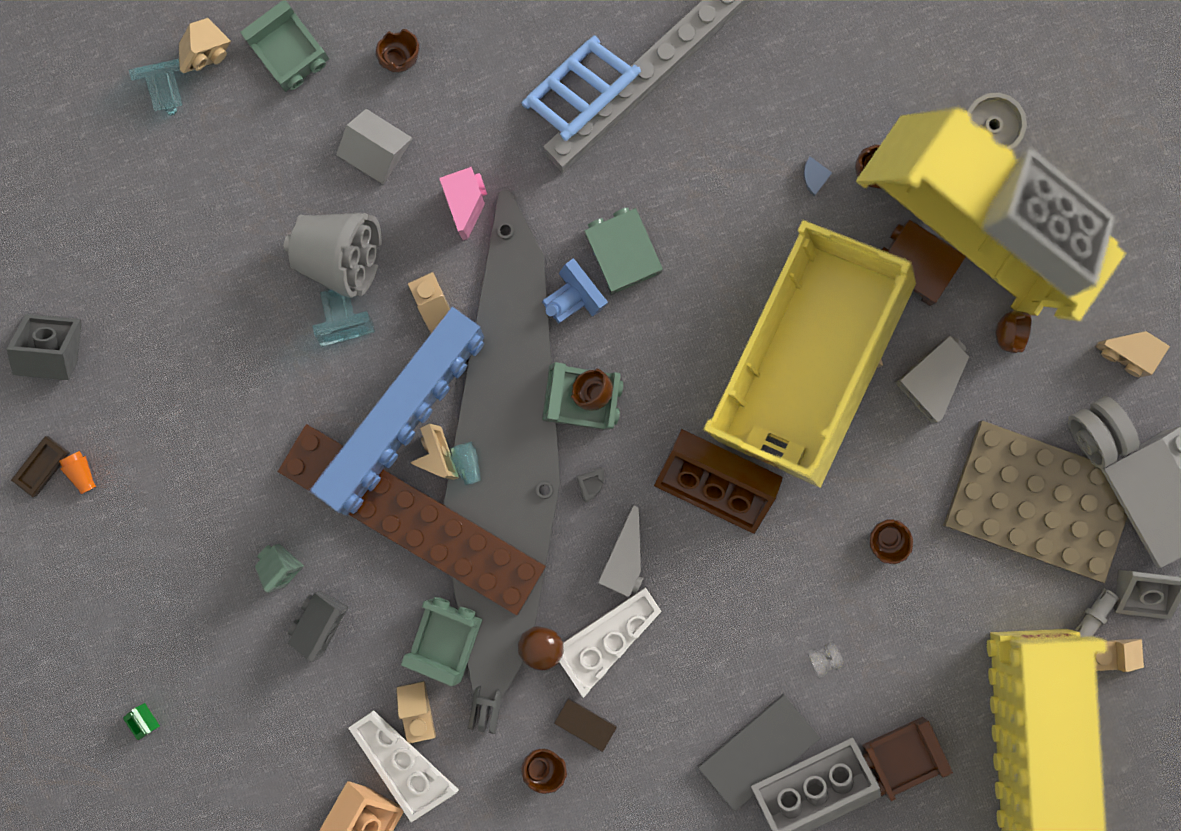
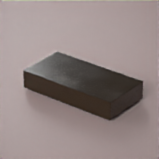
(40, 466)
(585, 724)

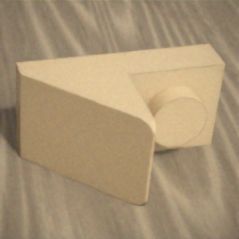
(430, 300)
(438, 459)
(1120, 655)
(415, 712)

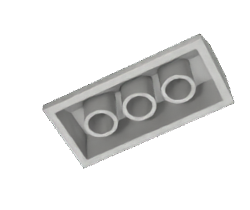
(817, 789)

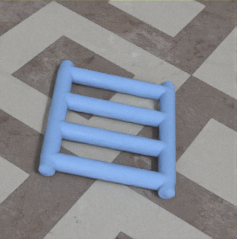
(587, 111)

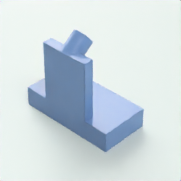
(575, 294)

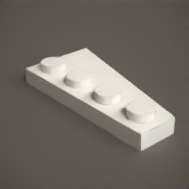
(601, 643)
(402, 768)

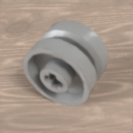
(1002, 115)
(1103, 432)

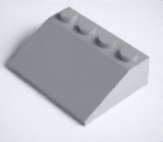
(1050, 224)
(1150, 493)

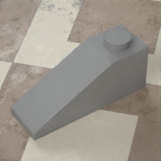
(624, 562)

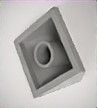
(373, 145)
(1147, 594)

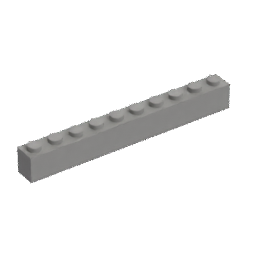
(655, 67)

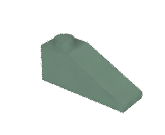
(276, 567)

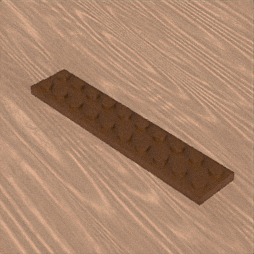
(425, 527)

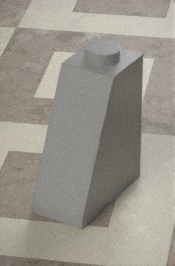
(934, 378)

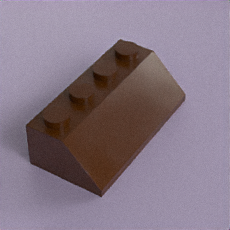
(718, 481)

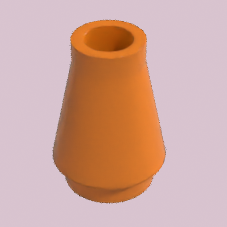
(78, 471)

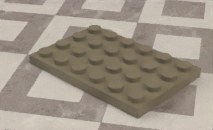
(1037, 502)

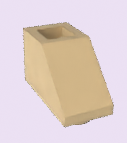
(202, 46)
(1137, 352)

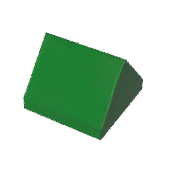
(141, 721)

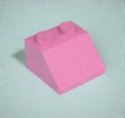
(464, 198)

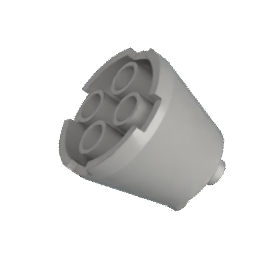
(336, 250)

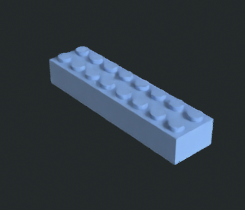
(399, 413)

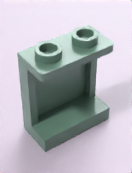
(285, 46)
(623, 250)
(562, 409)
(443, 641)

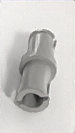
(1097, 613)

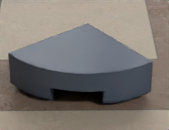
(815, 175)

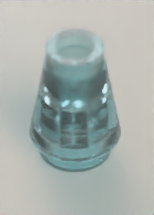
(466, 462)

